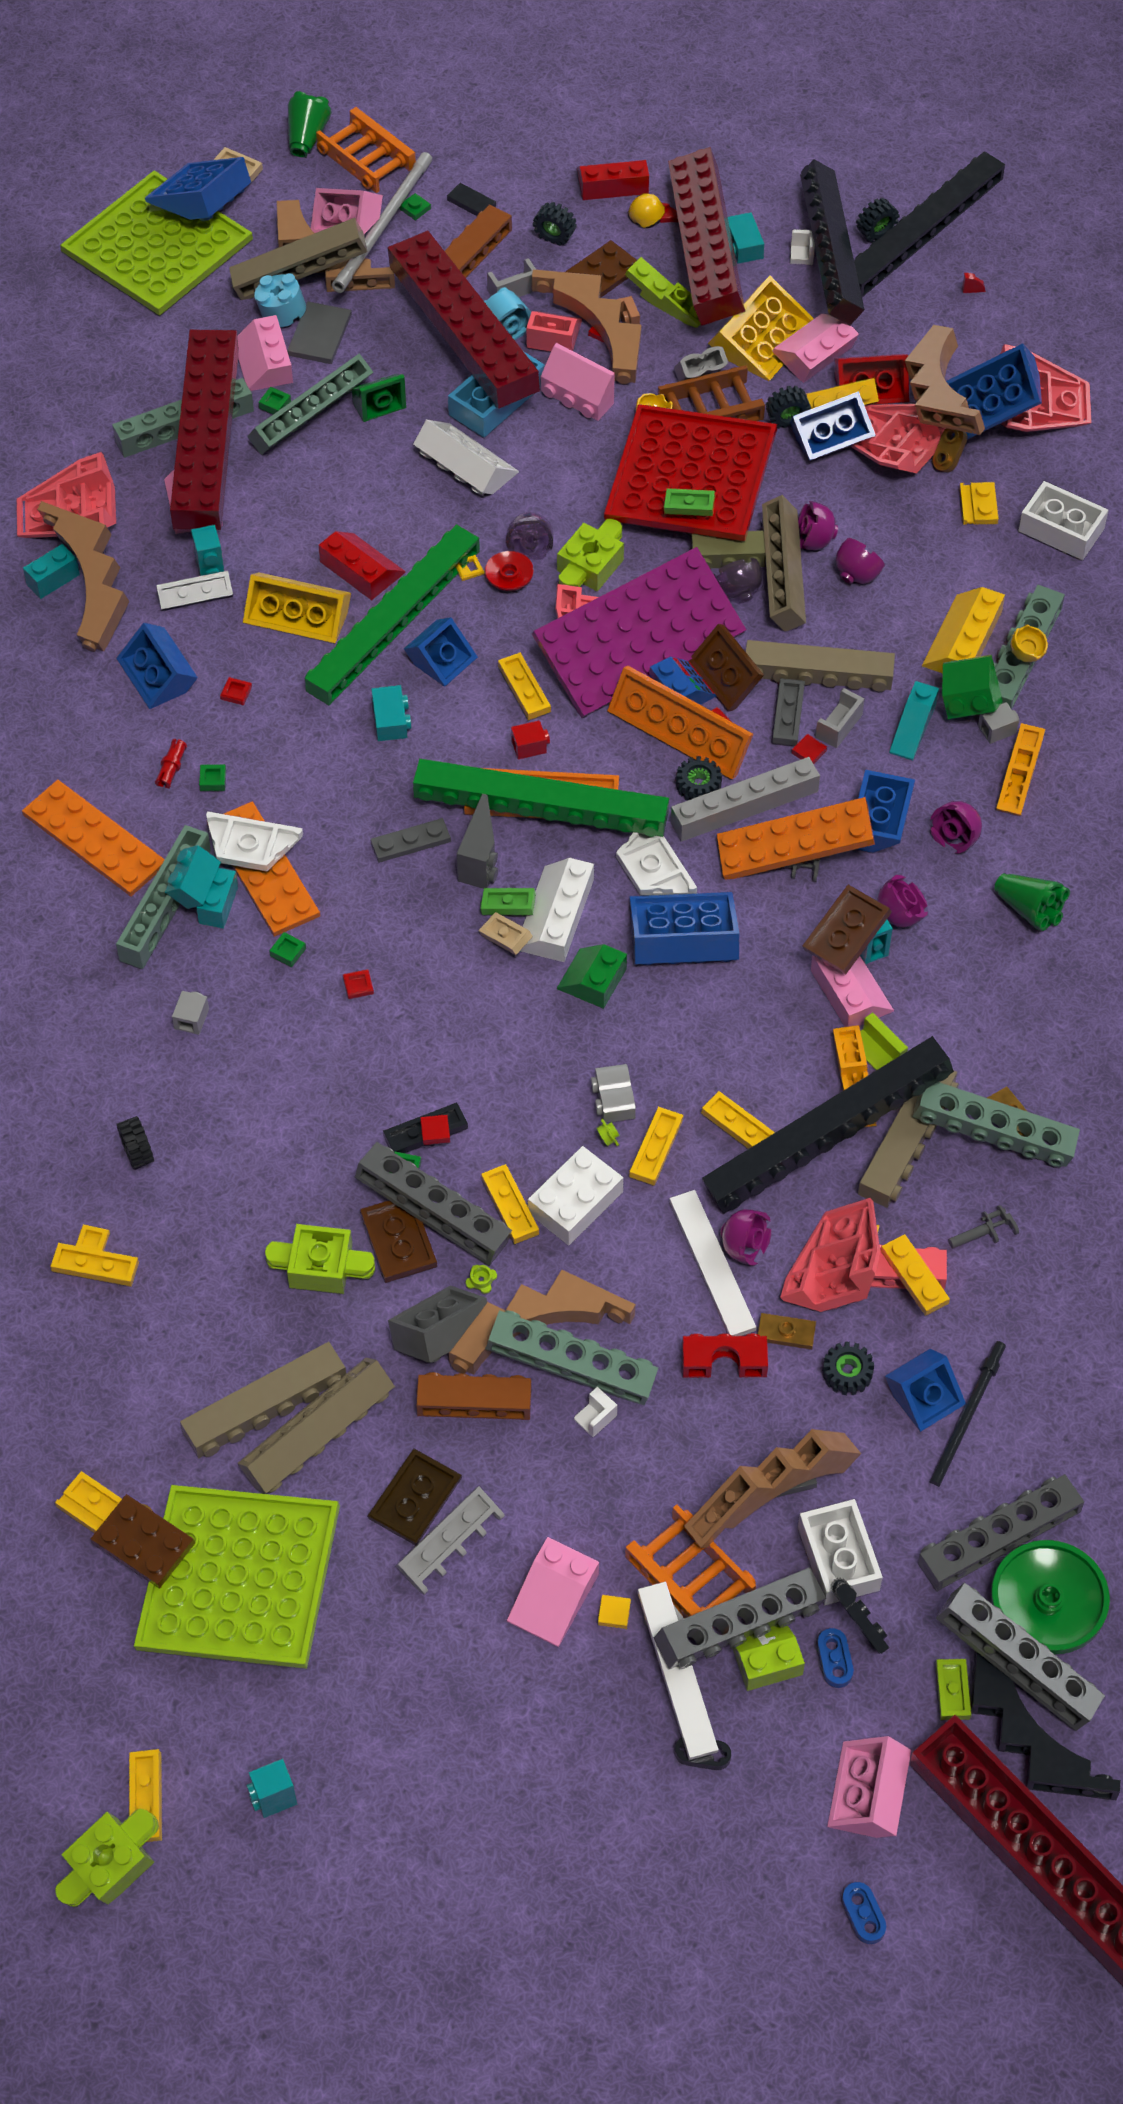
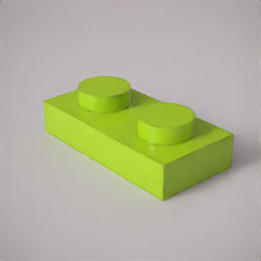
(953, 1689)

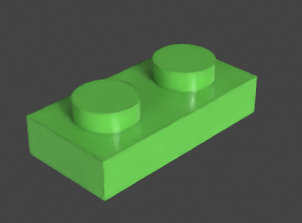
(689, 502)
(508, 901)

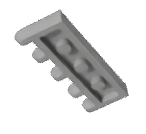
(447, 1538)

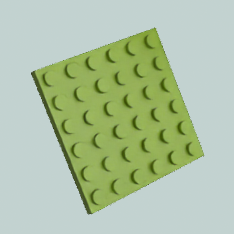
(152, 250)
(247, 1582)

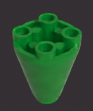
(305, 118)
(1033, 898)

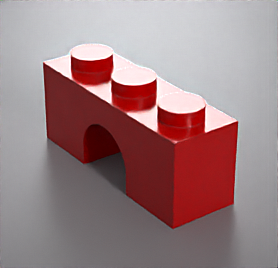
(747, 1351)

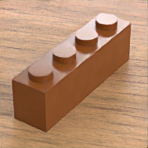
(479, 239)
(474, 1396)

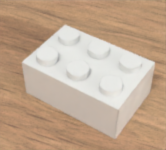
(1063, 520)
(575, 1195)
(839, 1548)

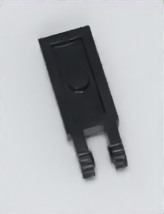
(859, 1613)

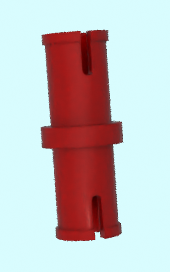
(171, 763)

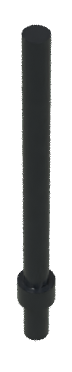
(989, 1368)

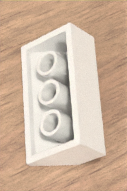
(463, 457)
(558, 908)

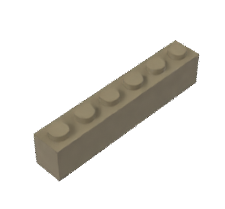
(301, 257)
(783, 563)
(823, 665)
(897, 1153)
(262, 1401)
(316, 1425)

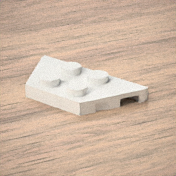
(250, 841)
(654, 866)

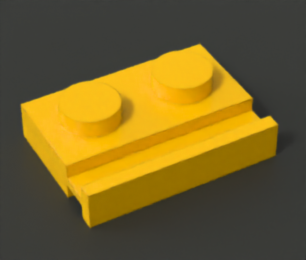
(978, 503)
(87, 1502)

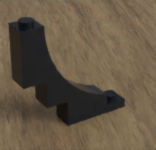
(1049, 1763)

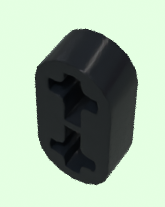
(706, 1761)

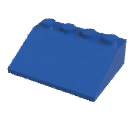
(201, 188)
(1001, 386)
(684, 928)

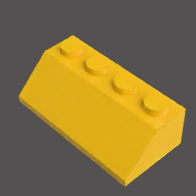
(296, 607)
(965, 627)

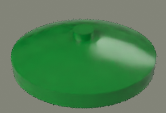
(1052, 1594)

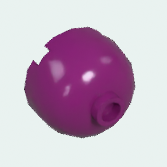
(818, 524)
(857, 563)
(955, 820)
(904, 902)
(745, 1230)

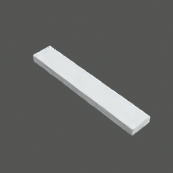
(712, 1264)
(680, 1683)

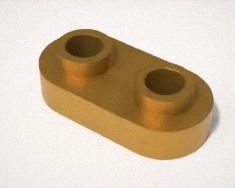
(950, 448)

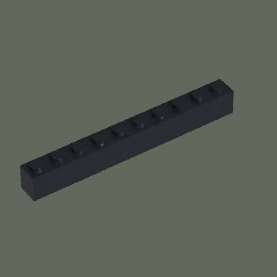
(927, 220)
(832, 242)
(828, 1125)

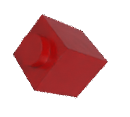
(529, 739)

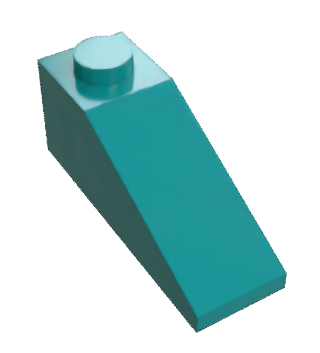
(914, 720)

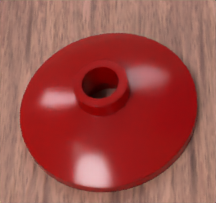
(509, 563)

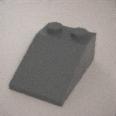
(477, 850)
(435, 1323)

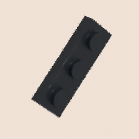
(408, 1135)

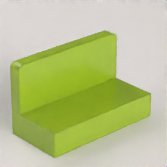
(880, 1042)

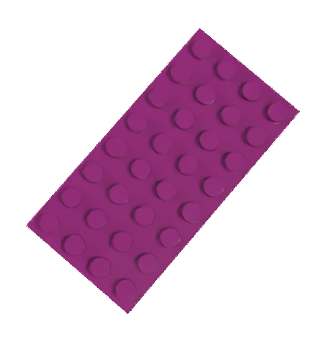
(635, 627)

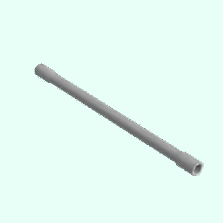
(419, 168)

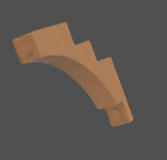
(294, 227)
(582, 296)
(935, 399)
(103, 603)
(566, 1301)
(783, 1469)

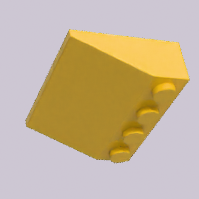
(768, 321)

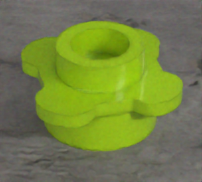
(608, 1133)
(481, 1271)

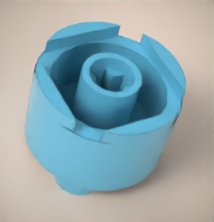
(280, 297)
(510, 312)

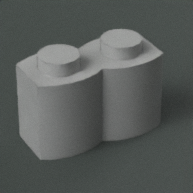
(697, 365)
(614, 1093)

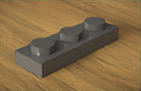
(788, 712)
(410, 840)

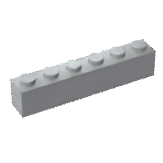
(745, 799)

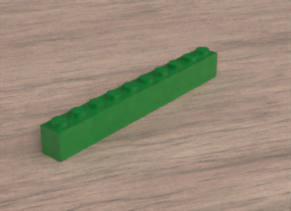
(391, 615)
(541, 797)

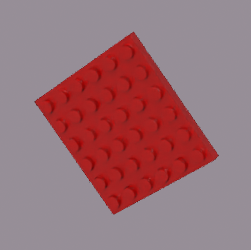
(691, 453)

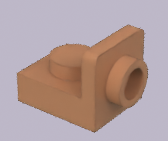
(629, 311)

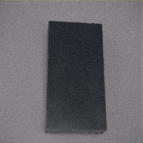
(469, 199)

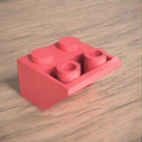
(548, 329)

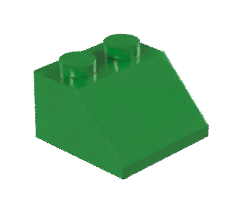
(380, 397)
(970, 687)
(594, 974)

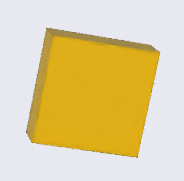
(465, 573)
(93, 1237)
(614, 1611)

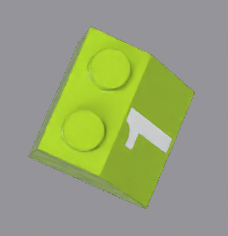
(769, 1658)

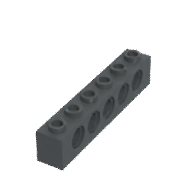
(440, 1215)
(943, 1572)
(799, 1586)
(1026, 1670)

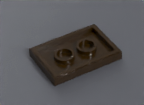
(414, 1497)

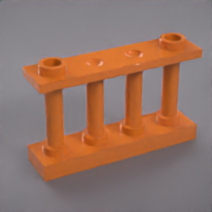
(372, 134)
(682, 1597)

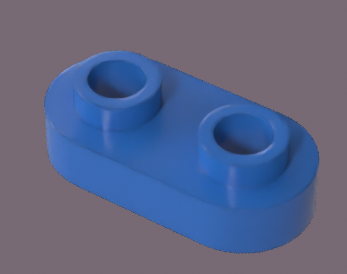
(835, 1659)
(865, 1913)

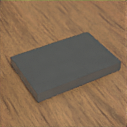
(319, 332)

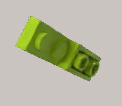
(662, 294)

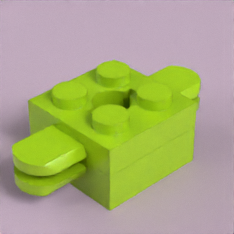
(591, 555)
(323, 1248)
(114, 1868)

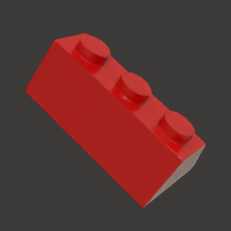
(613, 180)
(888, 370)
(358, 563)

